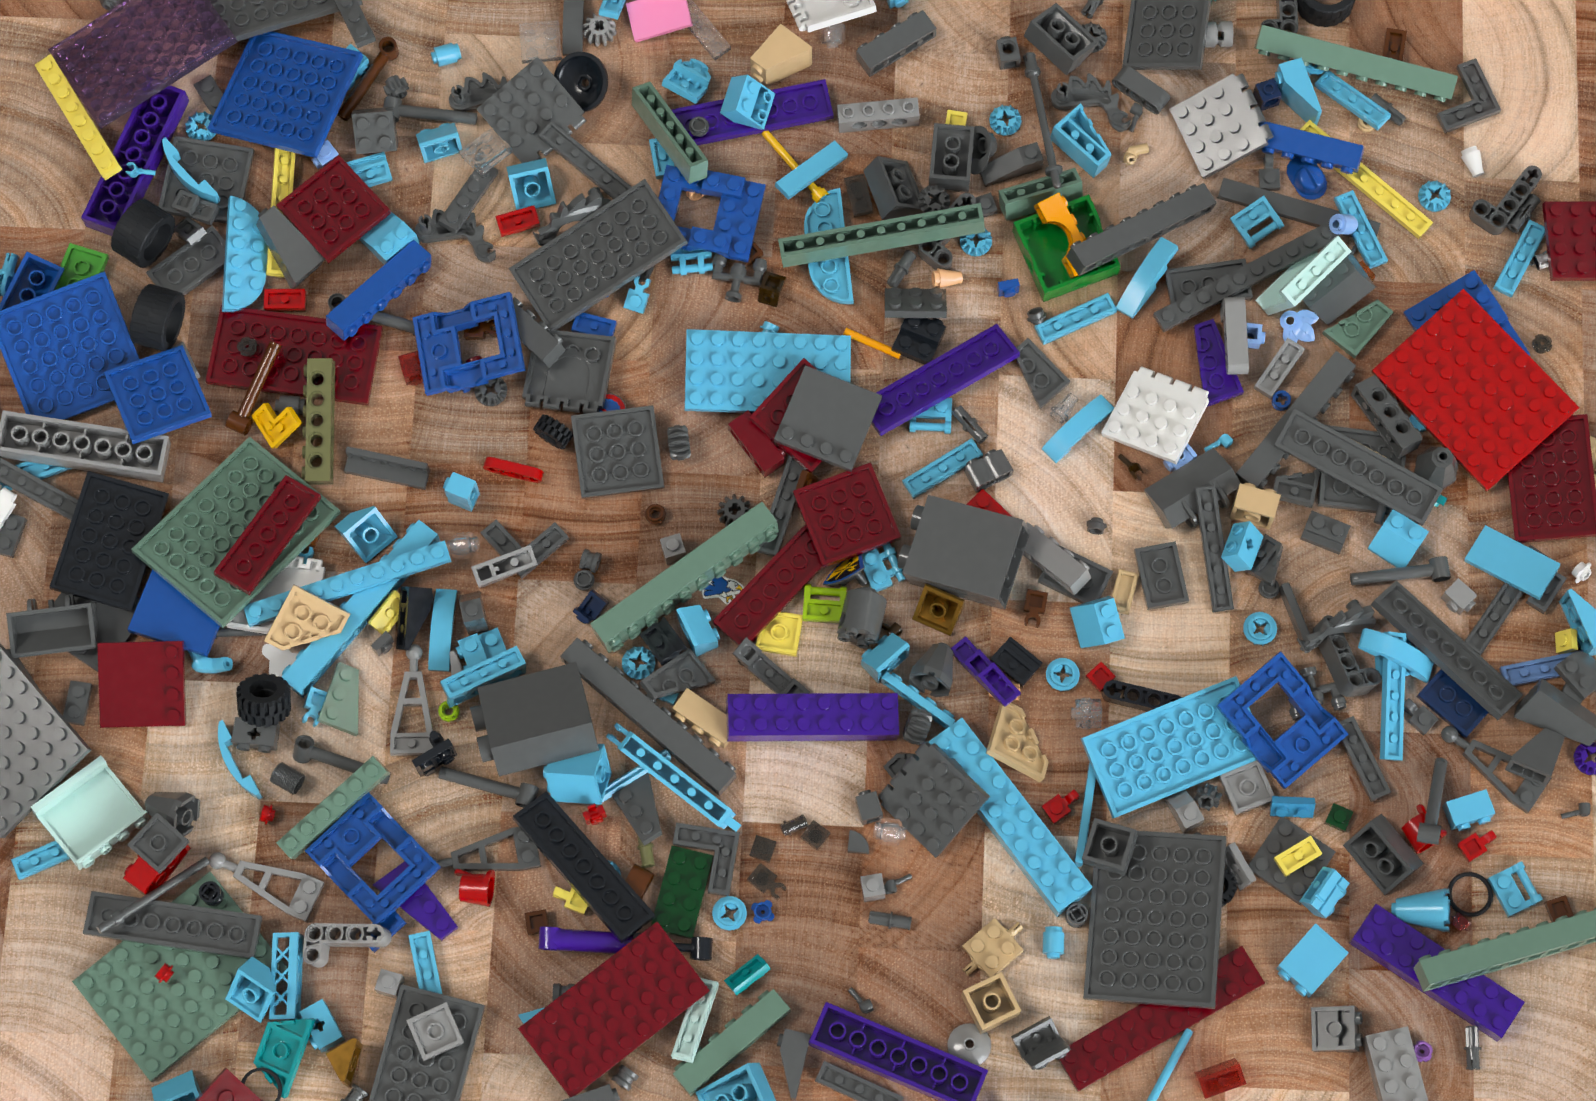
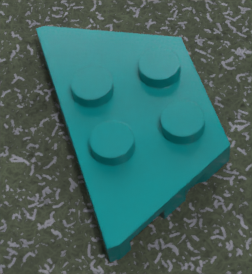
(283, 1050)

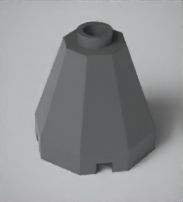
(1437, 466)
(934, 671)
(175, 808)

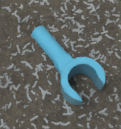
(136, 171)
(1225, 440)

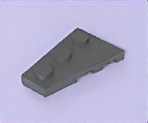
(639, 808)

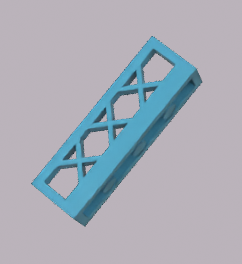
(495, 669)
(294, 972)

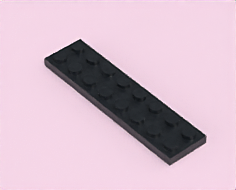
(584, 867)

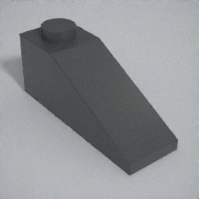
(1013, 164)
(793, 1053)

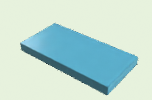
(1512, 562)

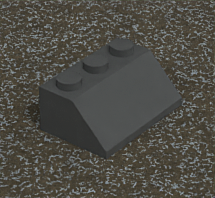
(1060, 38)
(893, 187)
(1339, 290)
(1383, 854)

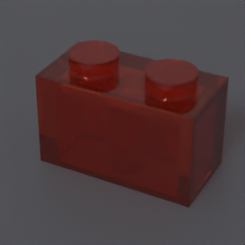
(1220, 1078)

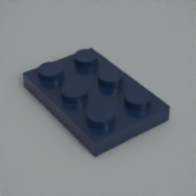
(1452, 703)

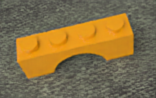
(1055, 211)

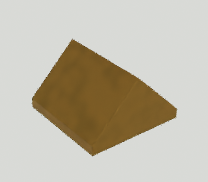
(938, 609)
(345, 1060)

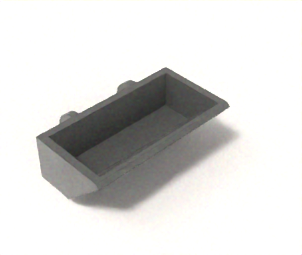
(1174, 494)
(52, 628)

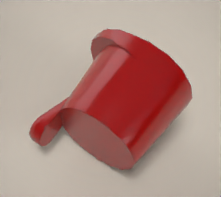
(1411, 828)
(476, 888)

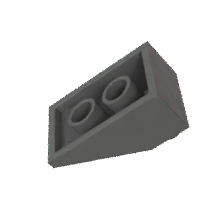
(951, 156)

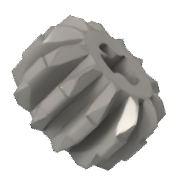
(600, 36)

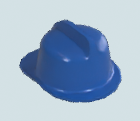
(1307, 179)

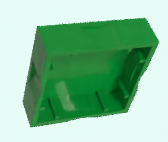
(1047, 244)

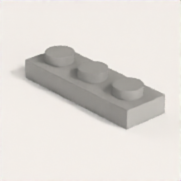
(1279, 368)

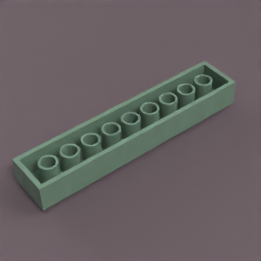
(685, 577)

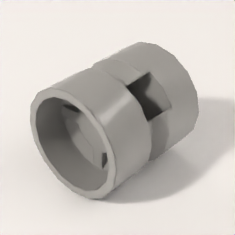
(1226, 38)

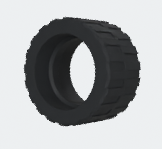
(1323, 14)
(143, 233)
(157, 317)

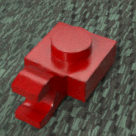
(1058, 808)
(594, 814)
(1473, 846)

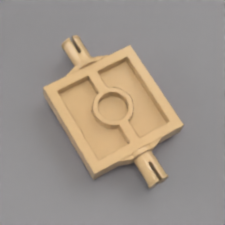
(992, 948)

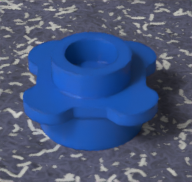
(766, 906)

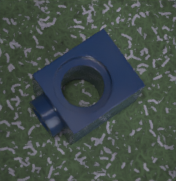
(1267, 94)

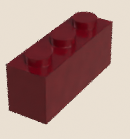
(757, 444)

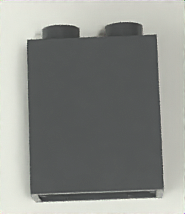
(964, 551)
(534, 720)

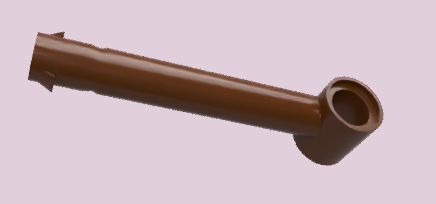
(369, 77)
(240, 420)

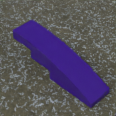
(985, 672)

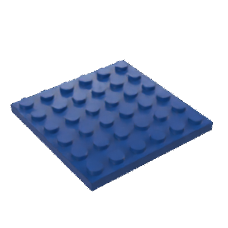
(285, 93)
(64, 345)

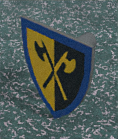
(847, 571)

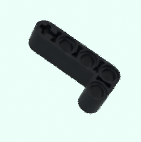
(1142, 692)

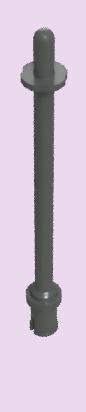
(1032, 72)

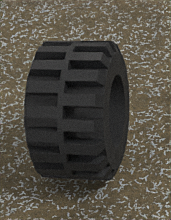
(263, 700)

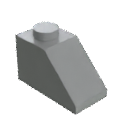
(1184, 810)

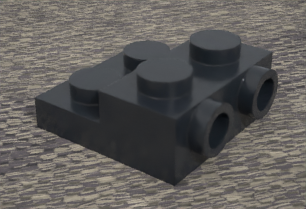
(919, 339)

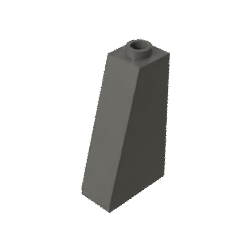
(288, 246)
(1554, 710)

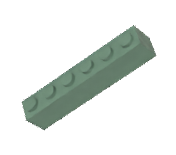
(669, 132)
(333, 807)
(732, 1042)

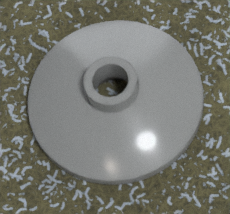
(963, 1033)

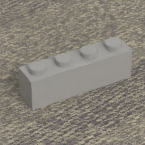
(1055, 561)

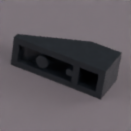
(413, 609)

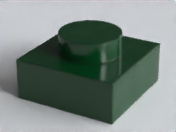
(1338, 817)

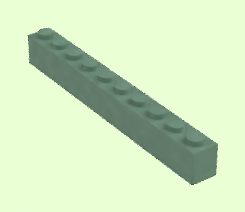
(1356, 62)
(881, 235)
(1506, 950)

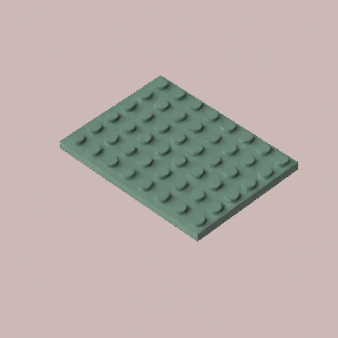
(211, 519)
(168, 1018)

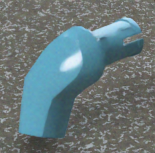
(210, 665)

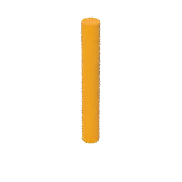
(871, 343)

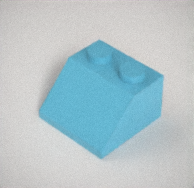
(439, 142)
(531, 184)
(1398, 539)
(1097, 622)
(697, 629)
(885, 656)

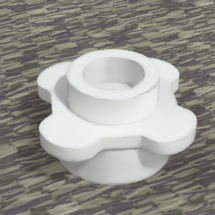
(1582, 571)

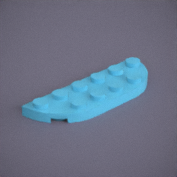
(244, 257)
(829, 276)

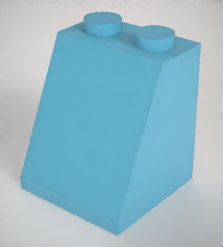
(579, 778)
(1311, 961)

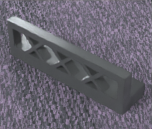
(387, 468)

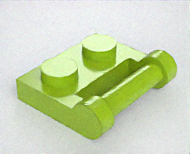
(823, 610)

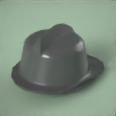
(983, 148)

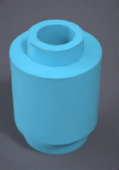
(446, 54)
(1053, 942)

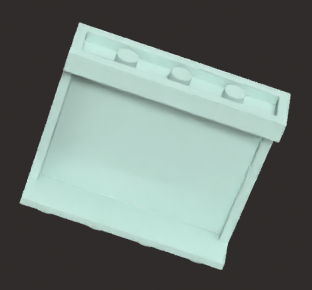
(1302, 278)
(90, 813)

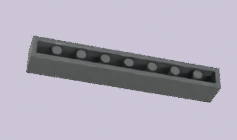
(1141, 228)
(1311, 402)

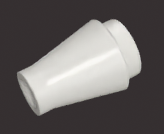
(1473, 161)

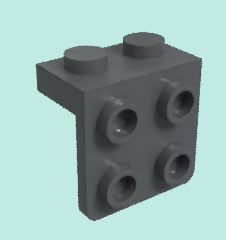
(1040, 1044)

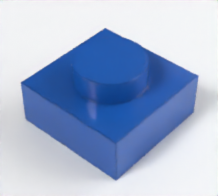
(1008, 288)

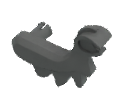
(473, 92)
(1090, 94)
(575, 211)
(430, 231)
(1349, 622)

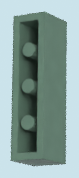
(1021, 198)

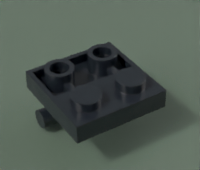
(441, 753)

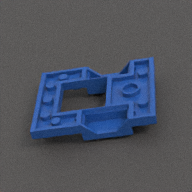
(735, 217)
(1473, 285)
(441, 351)
(1302, 742)
(352, 838)

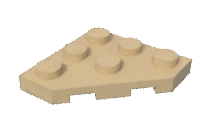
(305, 620)
(1016, 743)

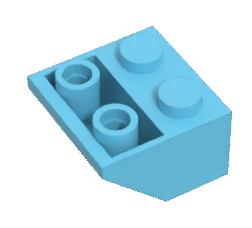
(747, 102)
(178, 1088)

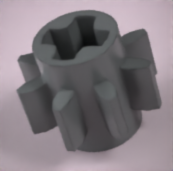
(396, 87)
(1208, 796)

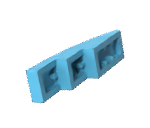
(1146, 277)

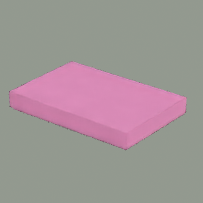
(657, 17)

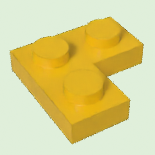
(273, 427)

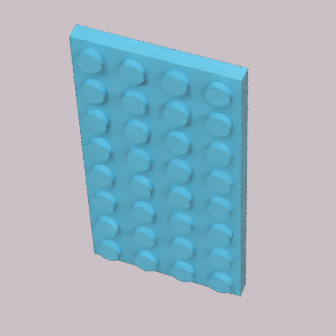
(743, 368)
(1166, 750)

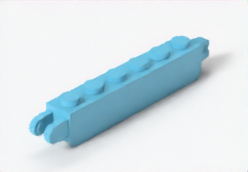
(675, 779)

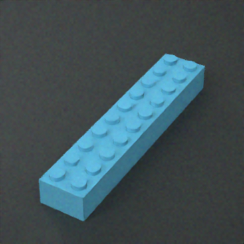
(1016, 823)

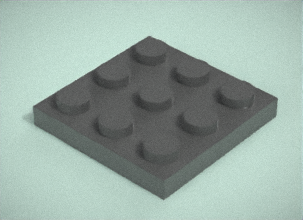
(1282, 837)

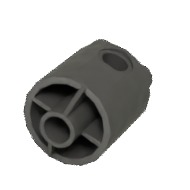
(862, 617)

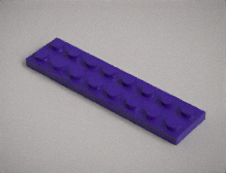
(790, 108)
(943, 378)

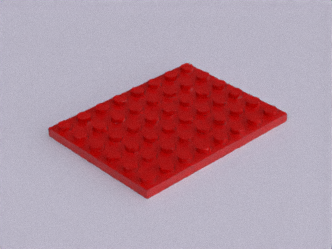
(1475, 390)

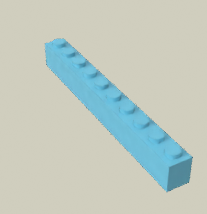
(322, 653)

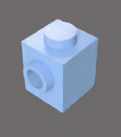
(326, 155)

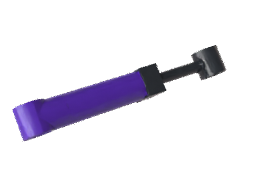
(605, 942)

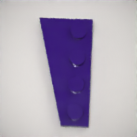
(1213, 364)
(422, 906)

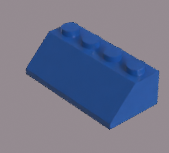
(32, 279)

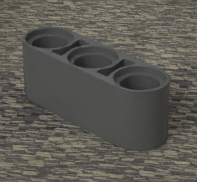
(1141, 89)

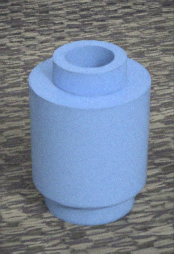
(1343, 224)

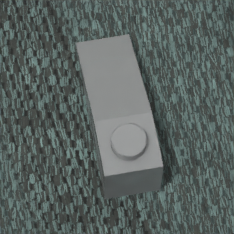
(504, 566)

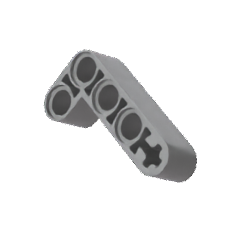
(1235, 335)
(347, 939)

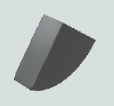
(857, 843)

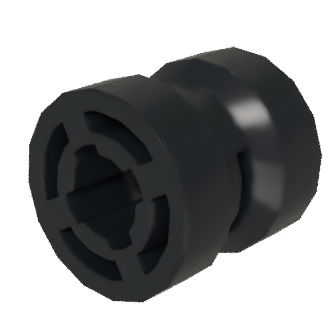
(214, 896)

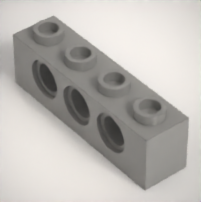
(878, 115)

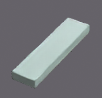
(694, 1025)

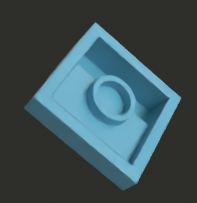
(480, 647)

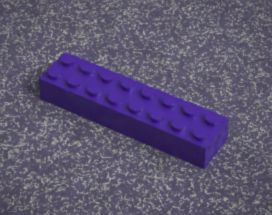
(138, 144)
(812, 717)
(1399, 948)
(896, 1056)

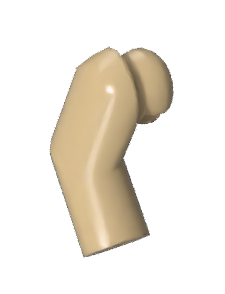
(1133, 152)

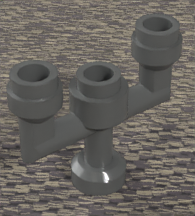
(737, 275)
(1338, 701)

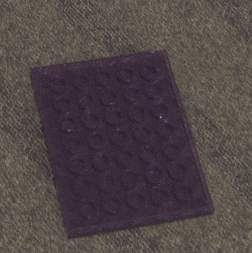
(139, 52)

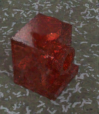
(411, 368)

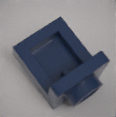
(591, 607)

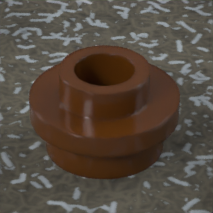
(655, 508)

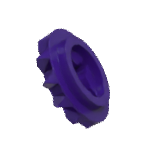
(1580, 756)

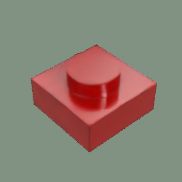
(1099, 676)

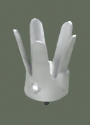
(1540, 261)

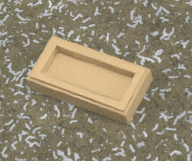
(1124, 590)

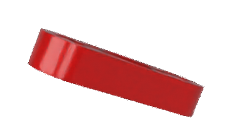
(513, 469)

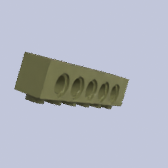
(324, 473)

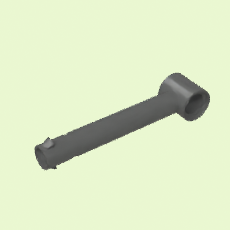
(429, 113)
(380, 317)
(1437, 568)
(305, 751)
(523, 795)
(1429, 831)

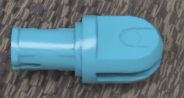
(7, 272)

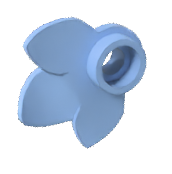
(1301, 328)

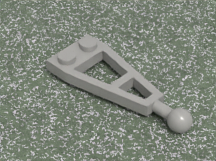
(411, 743)
(303, 899)

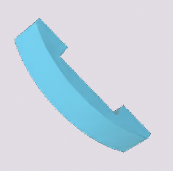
(203, 189)
(1077, 428)
(442, 629)
(1398, 651)
(224, 740)

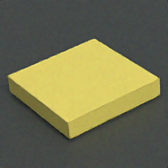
(781, 635)

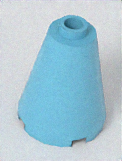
(1425, 909)

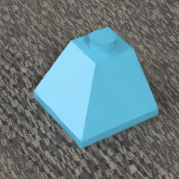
(366, 532)
(252, 989)

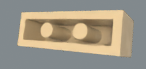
(702, 717)

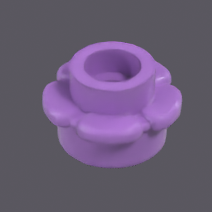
(1427, 1048)

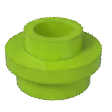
(448, 718)

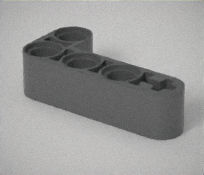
(1284, 21)
(1511, 199)
(938, 247)
(1343, 667)

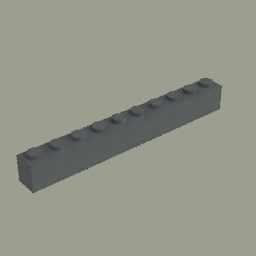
(649, 717)

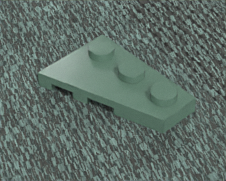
(1357, 330)
(341, 700)

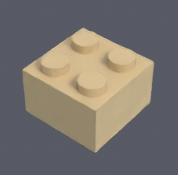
(1255, 505)
(991, 1003)

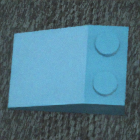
(1298, 90)
(388, 238)
(1582, 618)
(742, 1084)

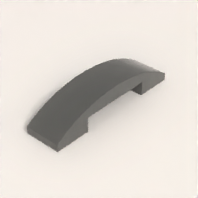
(572, 26)
(766, 670)

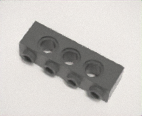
(1387, 427)

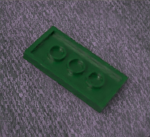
(682, 891)

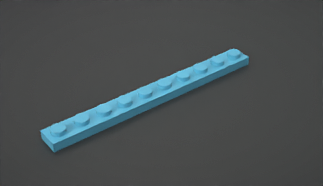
(356, 580)

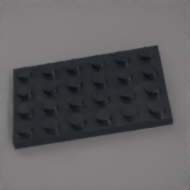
(98, 545)

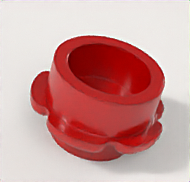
(267, 814)
(164, 973)

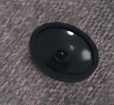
(574, 72)

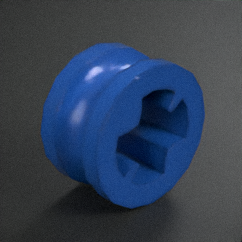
(1277, 405)

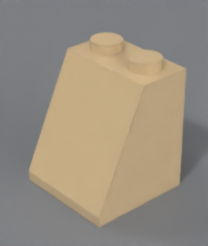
(780, 57)

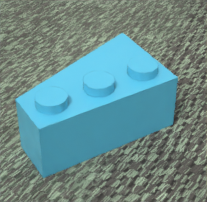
(1081, 142)

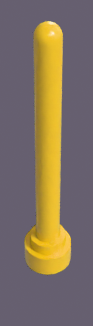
(817, 192)

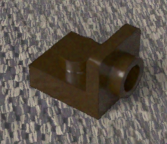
(771, 289)

